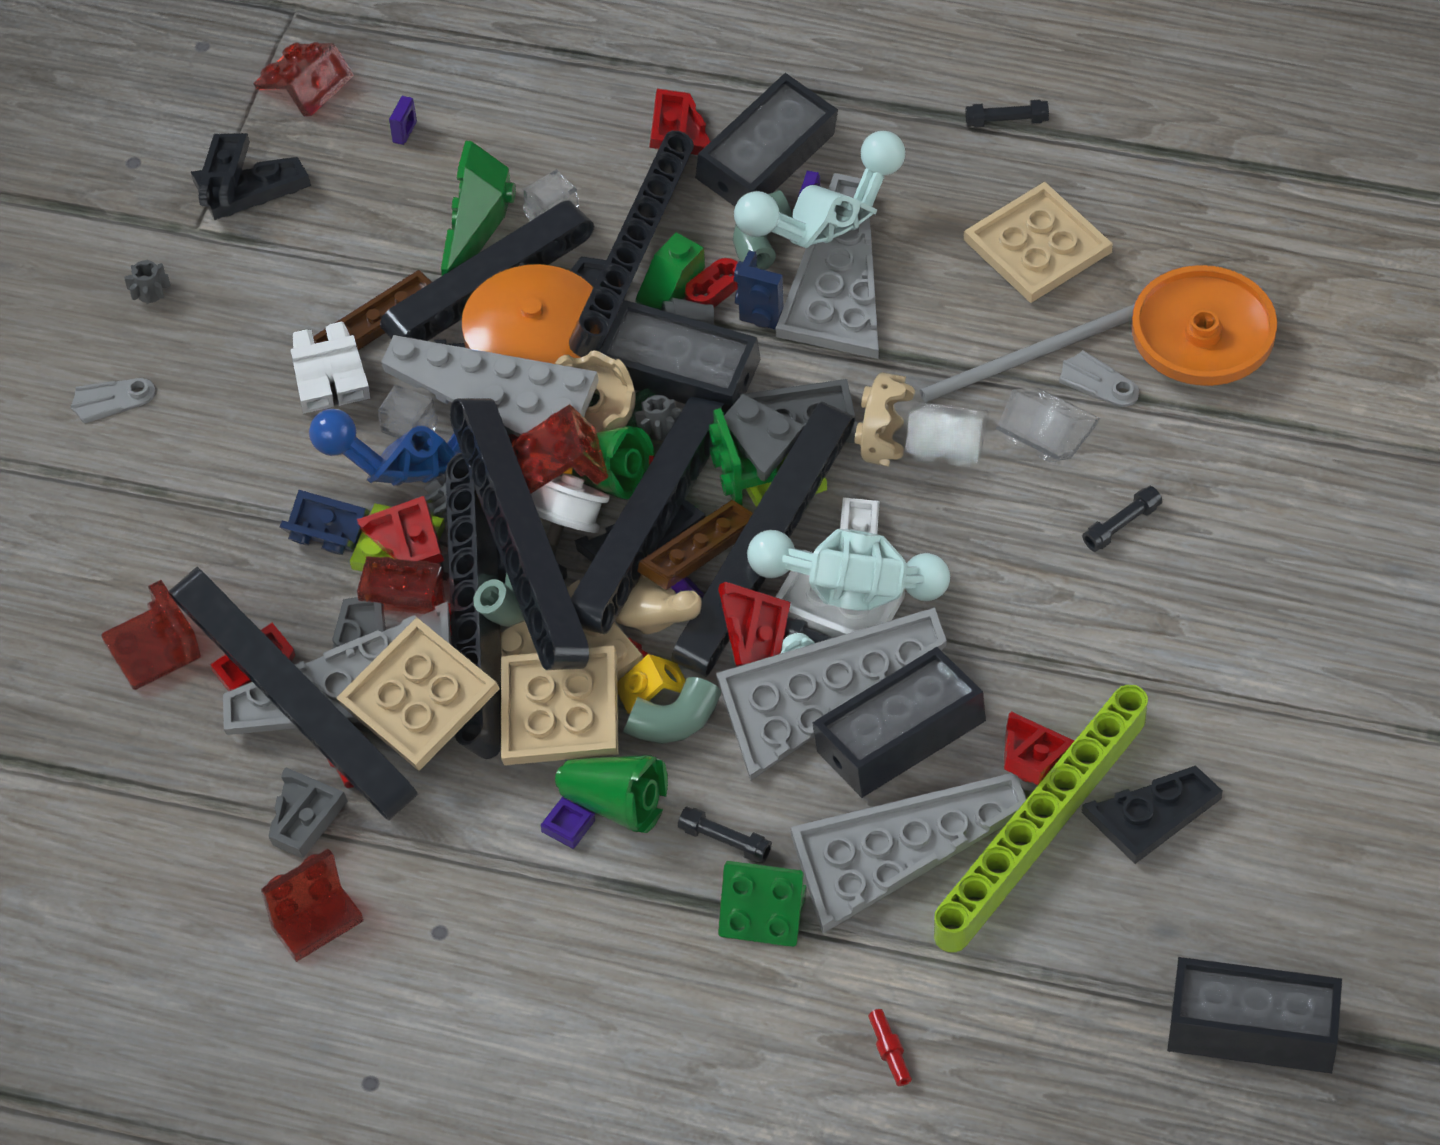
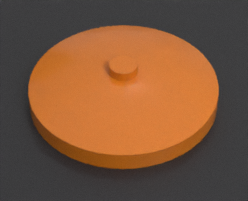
(526, 312)
(1204, 325)

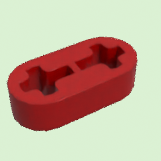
(710, 282)

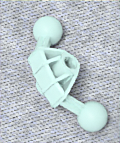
(819, 211)
(851, 568)

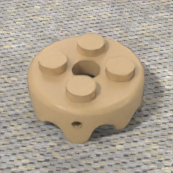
(614, 388)
(882, 419)

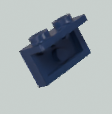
(758, 293)
(325, 522)

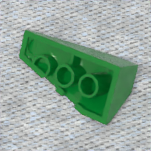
(481, 205)

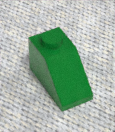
(670, 271)

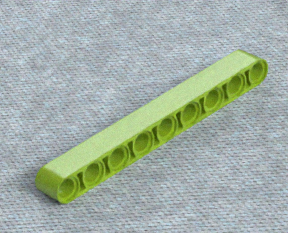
(1037, 831)

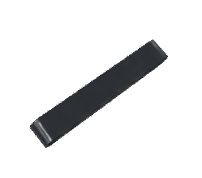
(444, 300)

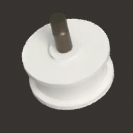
(568, 504)

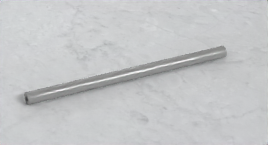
(1027, 354)

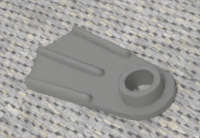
(1098, 380)
(110, 398)

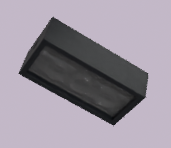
(767, 141)
(681, 355)
(899, 721)
(1255, 1015)

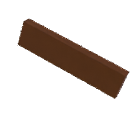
(365, 320)
(695, 545)

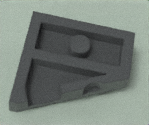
(761, 434)
(303, 812)

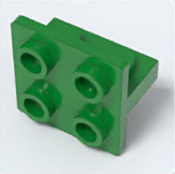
(736, 470)
(761, 903)

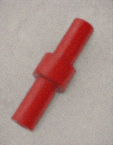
(889, 1047)

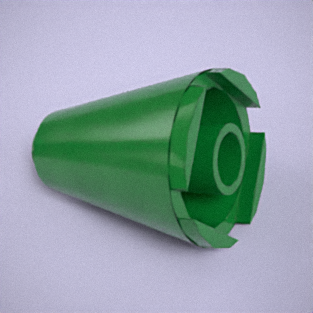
(626, 460)
(617, 788)

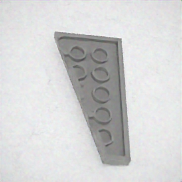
(835, 290)
(521, 387)
(783, 694)
(251, 711)
(878, 849)

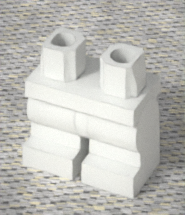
(328, 363)

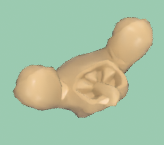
(654, 608)

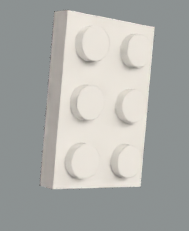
(827, 618)

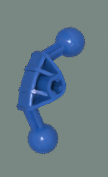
(409, 459)

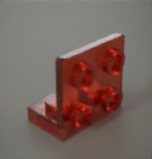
(308, 73)
(558, 445)
(402, 584)
(153, 641)
(309, 905)

